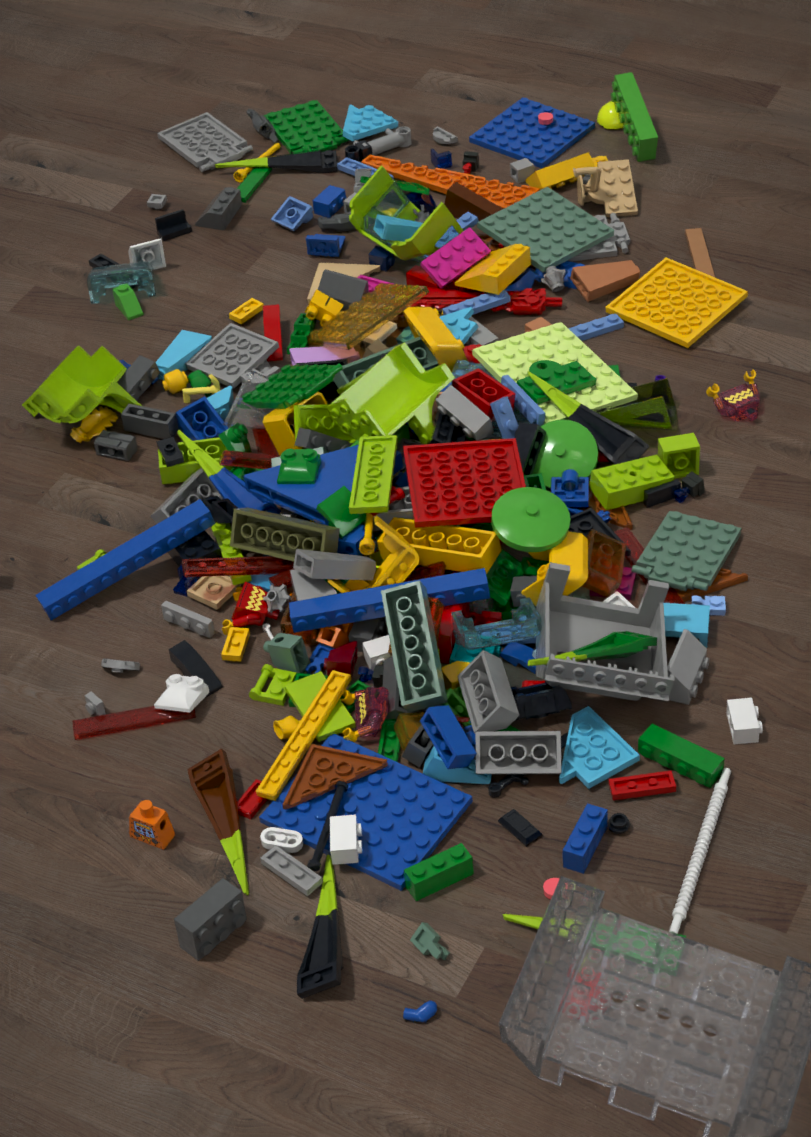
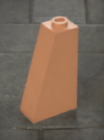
(604, 278)

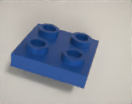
(571, 488)

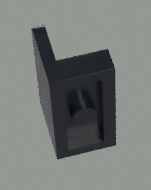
(172, 225)

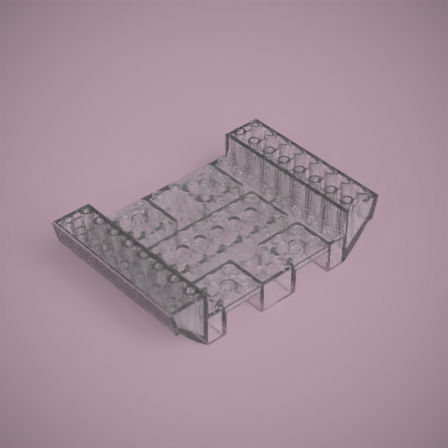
(567, 1022)

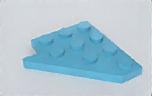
(366, 122)
(456, 322)
(594, 750)

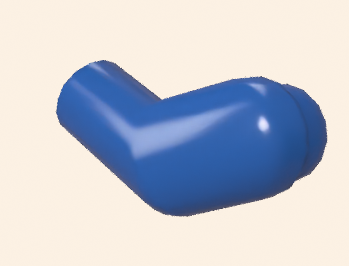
(421, 1014)

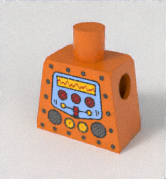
(151, 825)

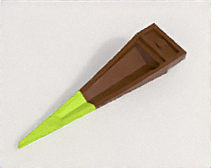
(215, 789)

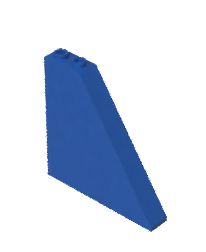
(334, 472)

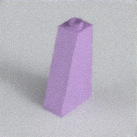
(316, 354)

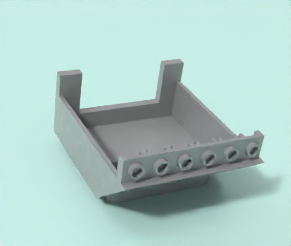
(577, 622)

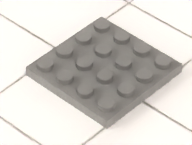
(232, 354)

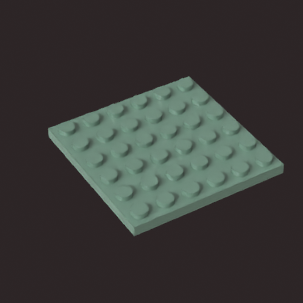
(547, 225)

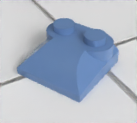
(293, 213)

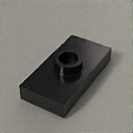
(170, 451)

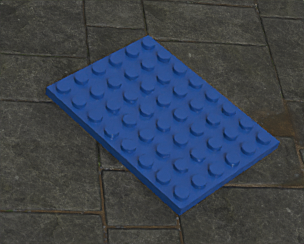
(399, 813)

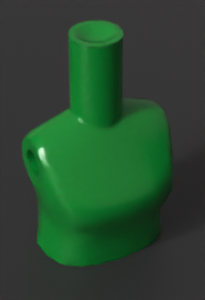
(199, 379)

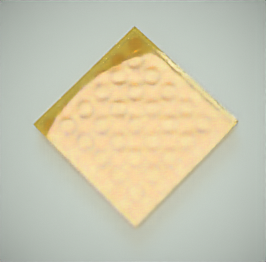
(366, 315)

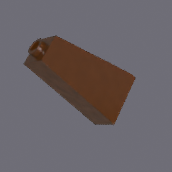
(462, 200)

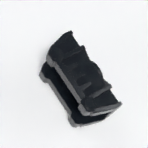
(540, 700)

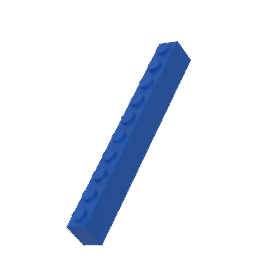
(125, 559)
(368, 603)

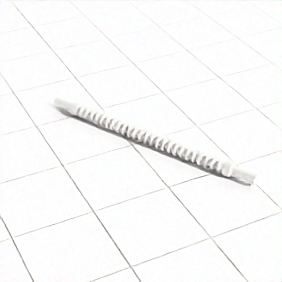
(700, 850)

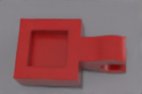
(486, 617)

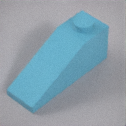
(436, 769)

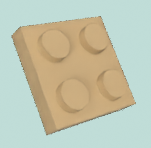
(212, 590)

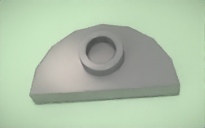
(443, 137)
(120, 665)

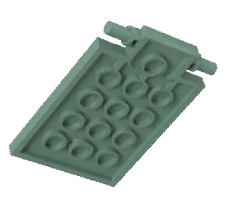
(687, 551)

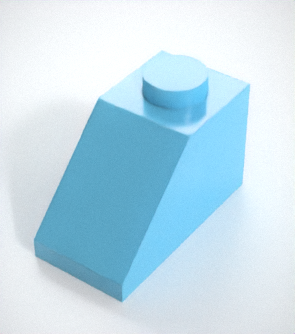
(222, 401)

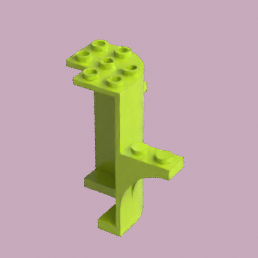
(80, 386)
(389, 396)

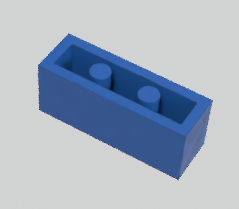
(448, 737)
(585, 838)

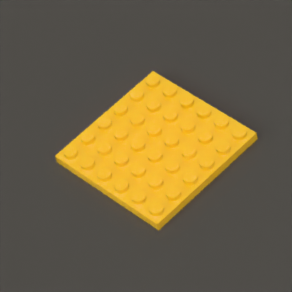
(677, 302)

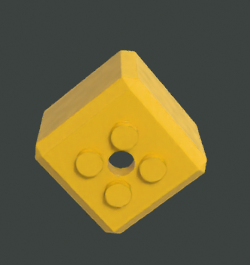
(279, 421)

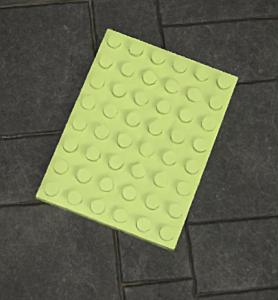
(556, 344)

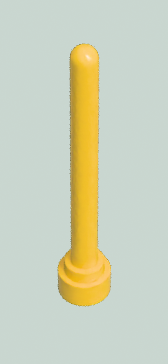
(241, 174)
(367, 545)

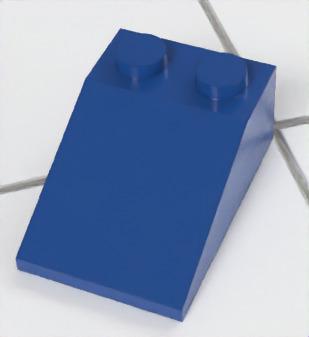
(200, 420)

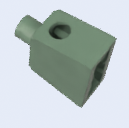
(288, 652)

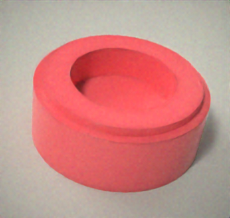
(545, 118)
(549, 887)

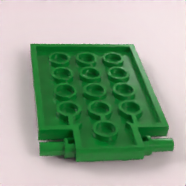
(306, 128)
(291, 385)

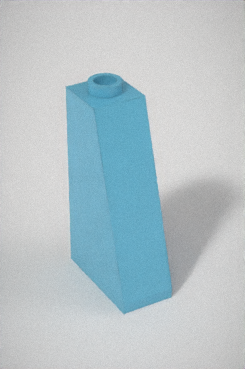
(395, 228)
(180, 351)

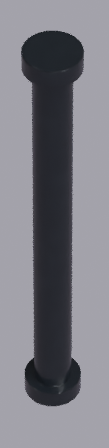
(315, 864)

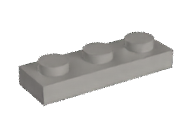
(188, 619)
(291, 870)

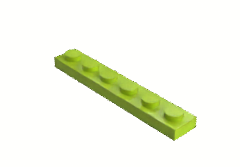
(222, 536)

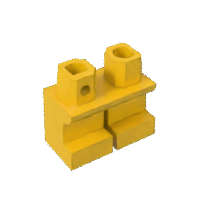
(317, 309)

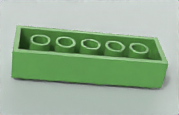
(634, 117)

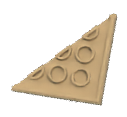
(348, 269)

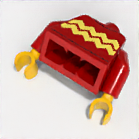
(250, 608)

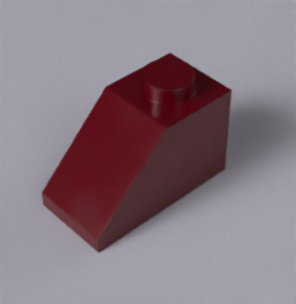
(342, 659)

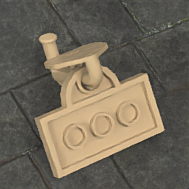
(608, 185)

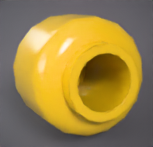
(175, 381)

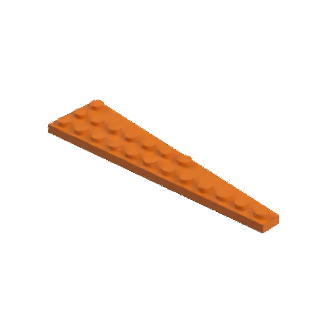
(443, 179)

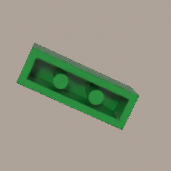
(438, 872)

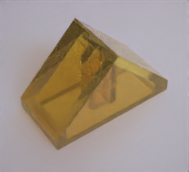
(406, 727)

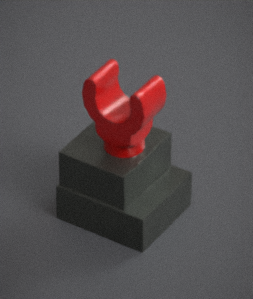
(470, 162)

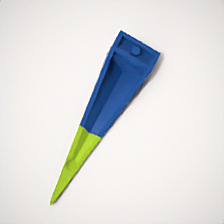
(226, 482)

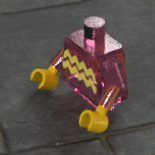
(739, 401)
(370, 711)

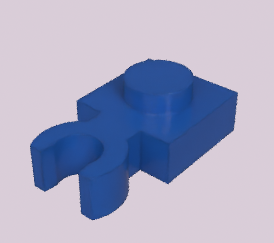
(317, 658)

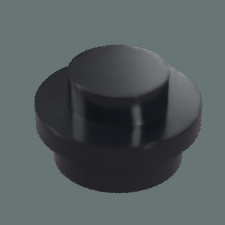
(619, 823)

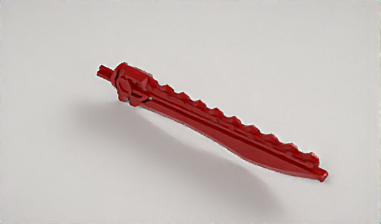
(522, 302)

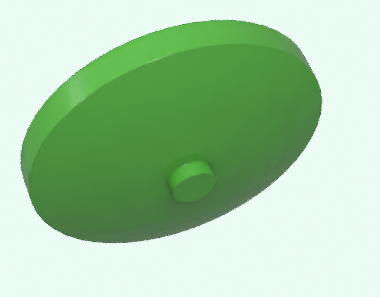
(564, 448)
(530, 519)

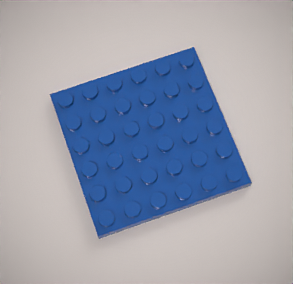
(522, 136)

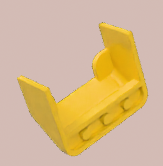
(427, 325)
(570, 552)
(395, 567)

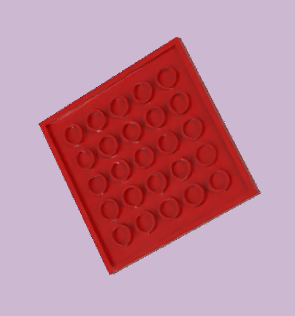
(460, 480)

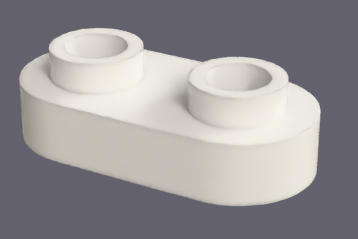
(287, 840)

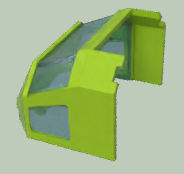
(384, 197)

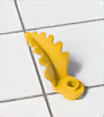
(94, 424)

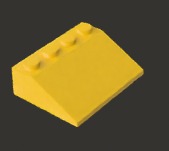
(497, 269)

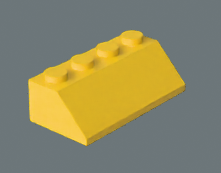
(559, 173)

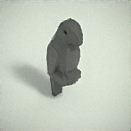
(262, 125)
(338, 222)

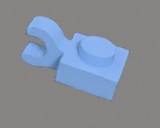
(716, 604)

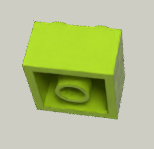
(680, 454)

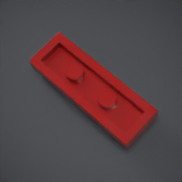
(642, 785)

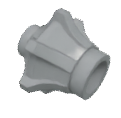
(554, 278)
(277, 598)

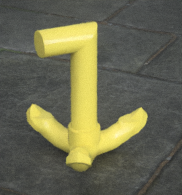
(201, 390)

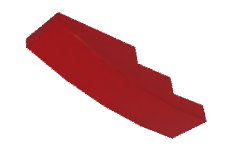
(272, 329)

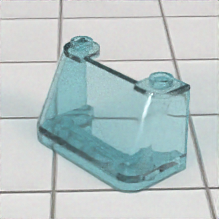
(115, 275)
(523, 626)

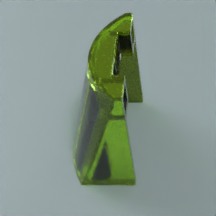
(651, 410)

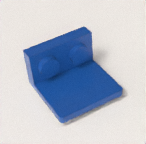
(324, 244)

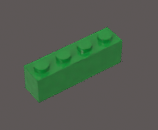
(681, 755)

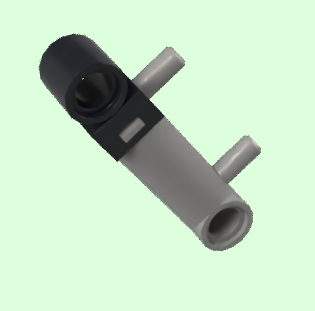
(362, 149)

